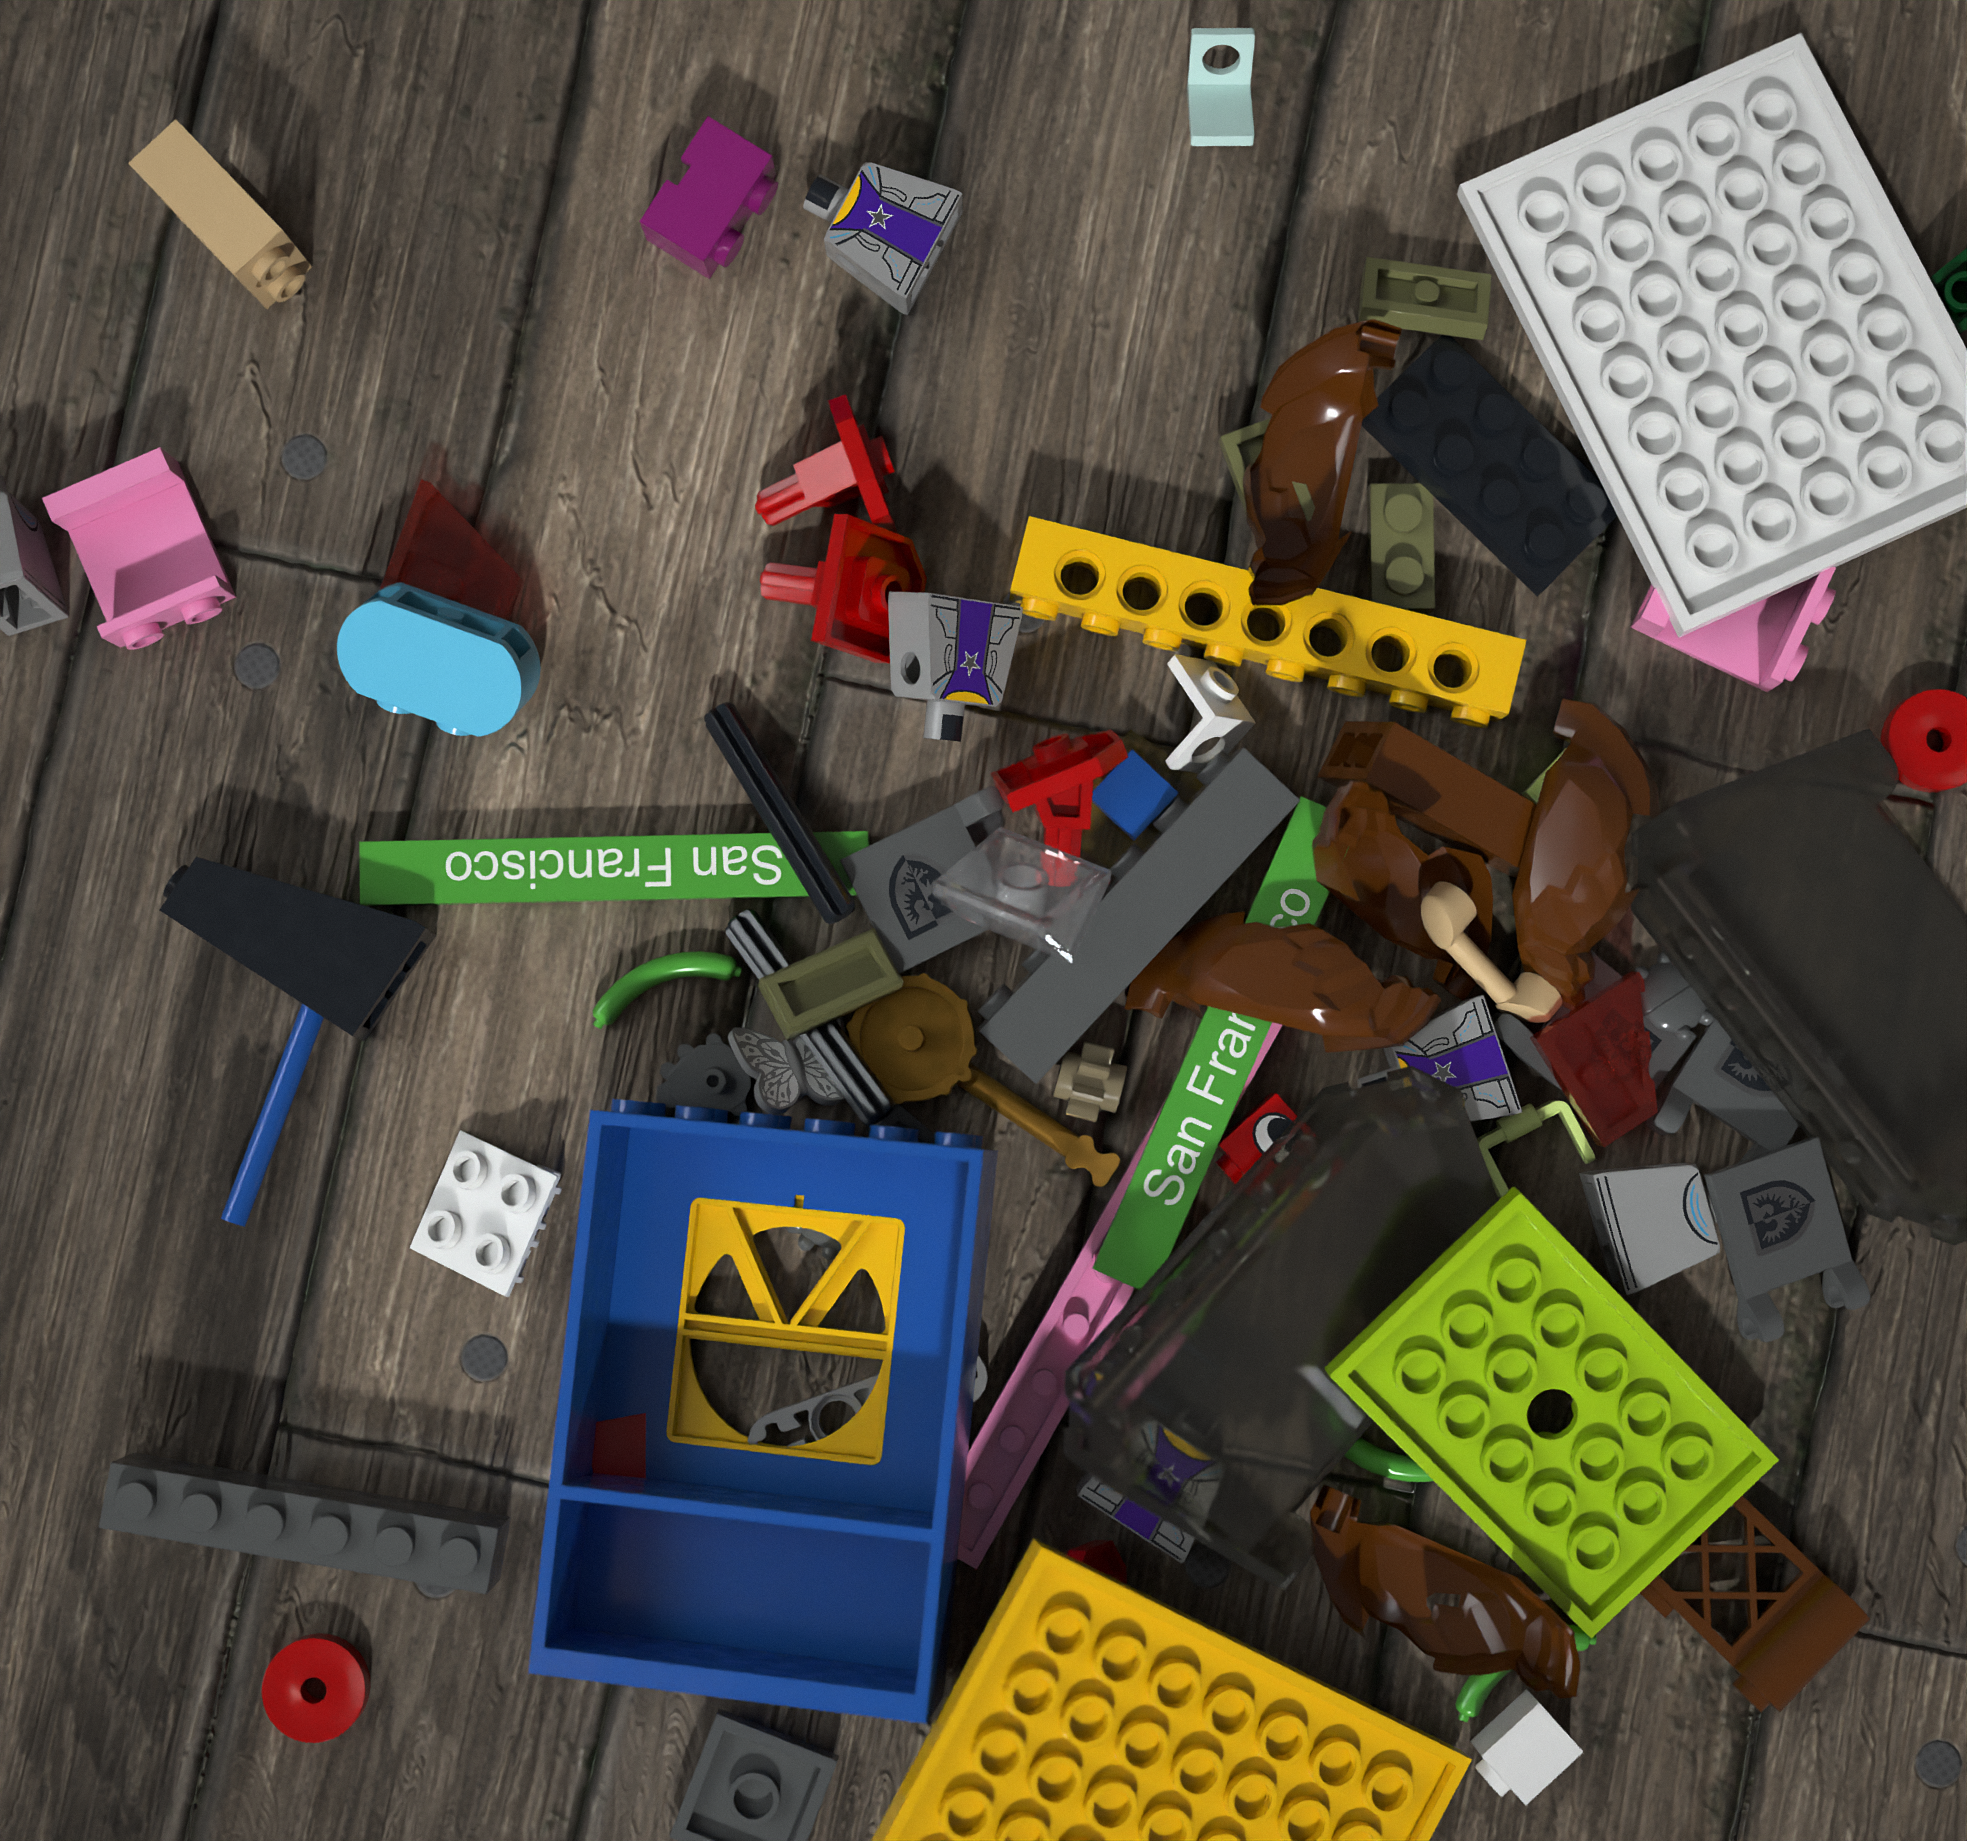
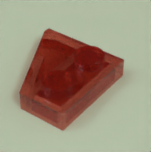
(450, 558)
(1603, 1060)

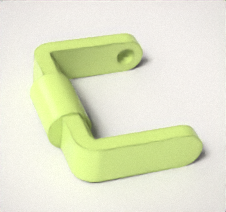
(1517, 1125)

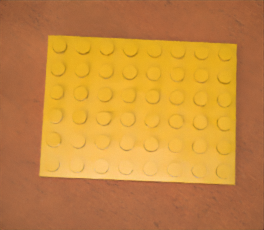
(1144, 1724)

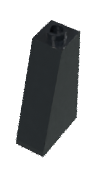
(308, 944)

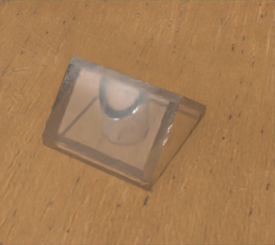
(1025, 892)

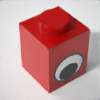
(1253, 1136)

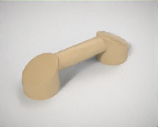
(1445, 915)

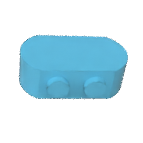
(438, 660)

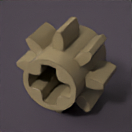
(1090, 1081)

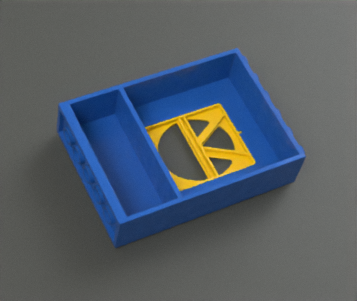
(764, 1564)

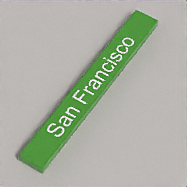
(588, 869)
(1207, 1081)

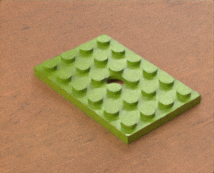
(1575, 1509)

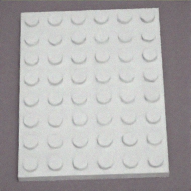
(1735, 331)

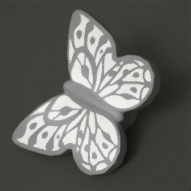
(783, 1070)

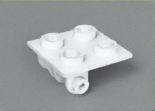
(486, 1213)

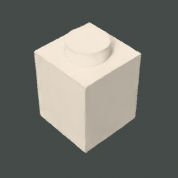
(1523, 1749)

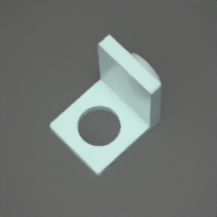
(1220, 97)

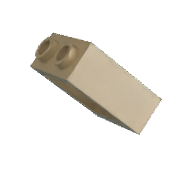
(222, 215)

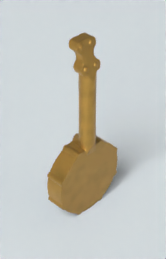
(924, 1046)

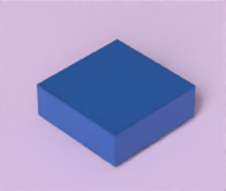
(1133, 795)

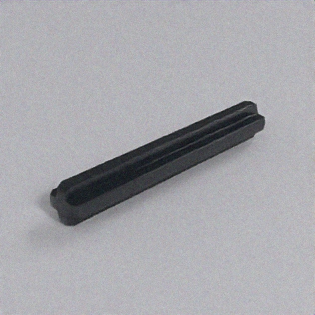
(779, 813)
(826, 1042)

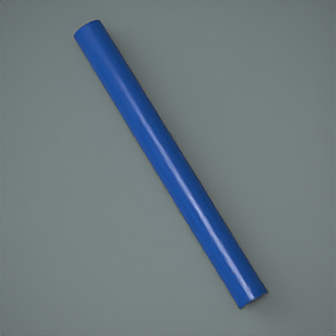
(272, 1116)

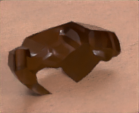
(1313, 441)
(1575, 854)
(1389, 876)
(1286, 978)
(1392, 1571)

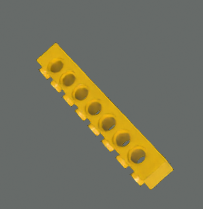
(1486, 657)

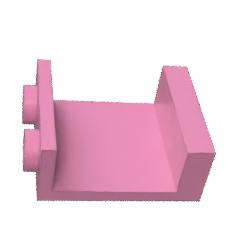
(143, 548)
(1755, 642)

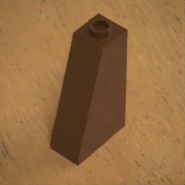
(1418, 776)

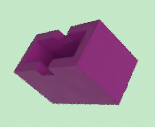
(713, 201)

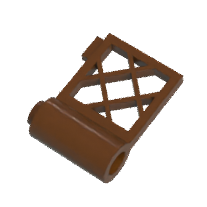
(1789, 1637)

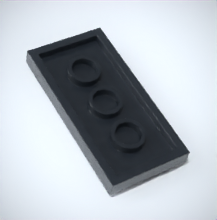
(1490, 463)

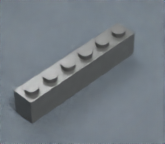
(1139, 911)
(305, 1522)

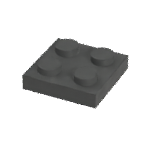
(753, 1785)

